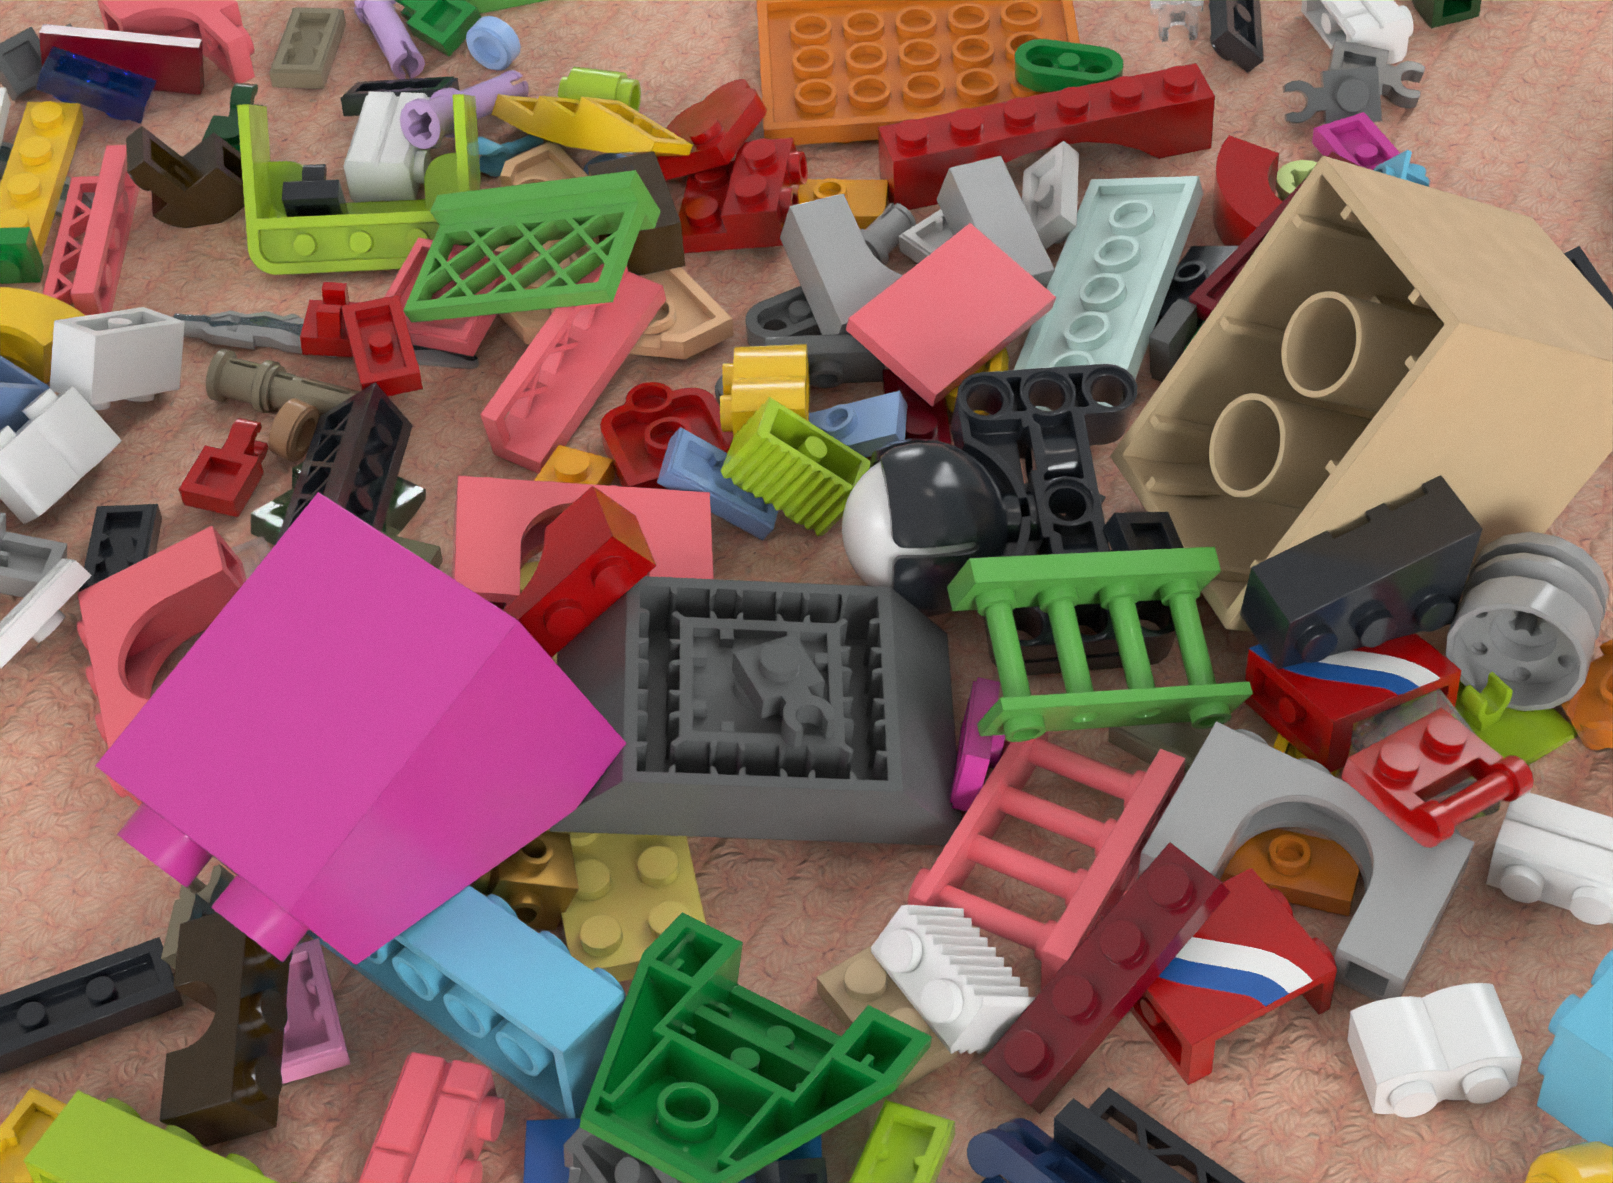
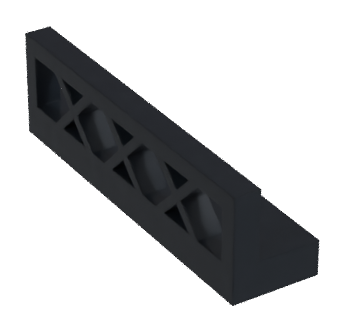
(354, 458)
(1124, 1160)

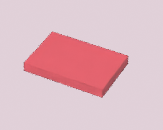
(950, 314)

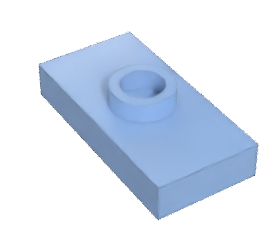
(865, 423)

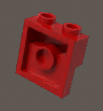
(745, 200)

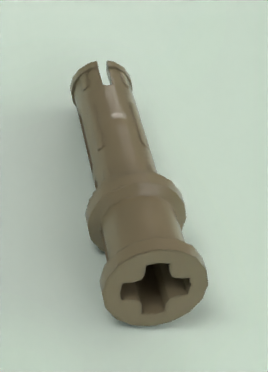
(268, 384)

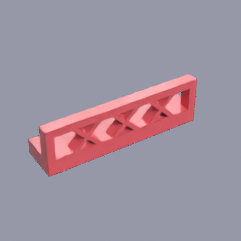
(105, 237)
(567, 371)

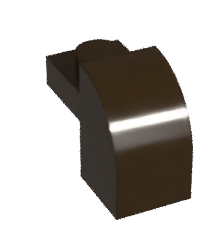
(188, 189)

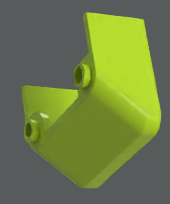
(372, 234)

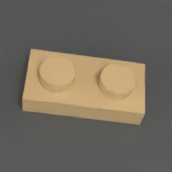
(864, 982)

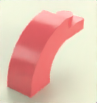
(213, 21)

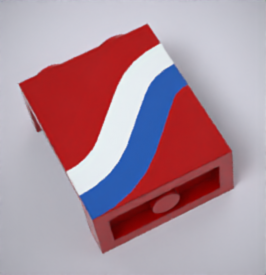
(1323, 699)
(1233, 972)

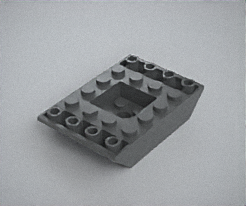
(715, 769)

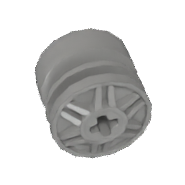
(1529, 619)

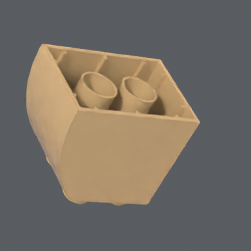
(1366, 355)

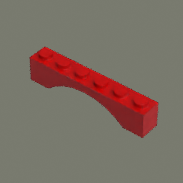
(1152, 112)

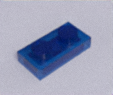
(96, 85)

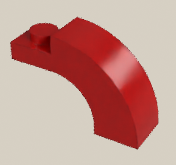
(1243, 189)

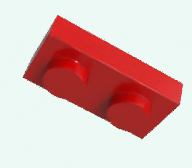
(382, 345)

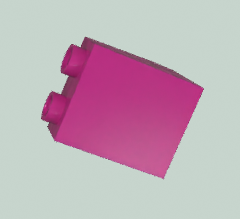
(353, 742)

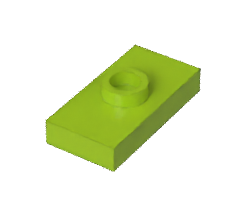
(904, 1146)

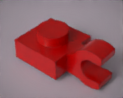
(227, 476)

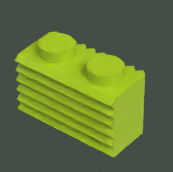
(794, 466)

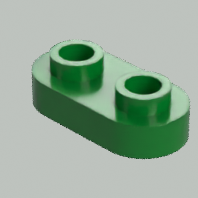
(1056, 65)

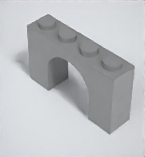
(844, 275)
(1247, 788)

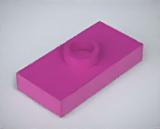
(974, 751)

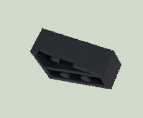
(1367, 585)

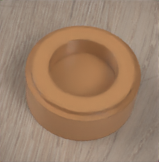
(293, 429)

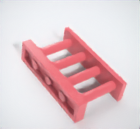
(1086, 893)

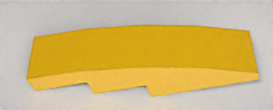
(589, 125)

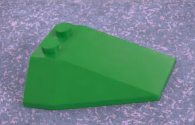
(723, 1078)

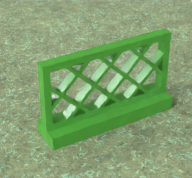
(526, 220)

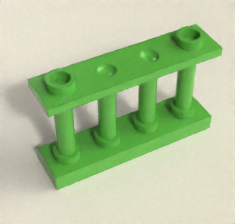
(1117, 582)

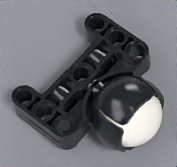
(939, 503)

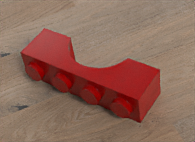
(585, 566)

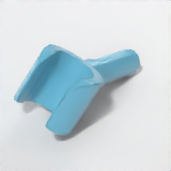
(495, 155)

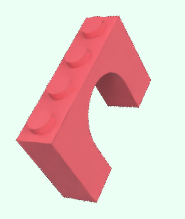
(505, 520)
(144, 615)

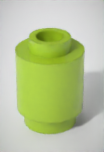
(602, 85)

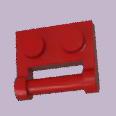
(1427, 760)

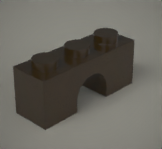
(232, 1074)

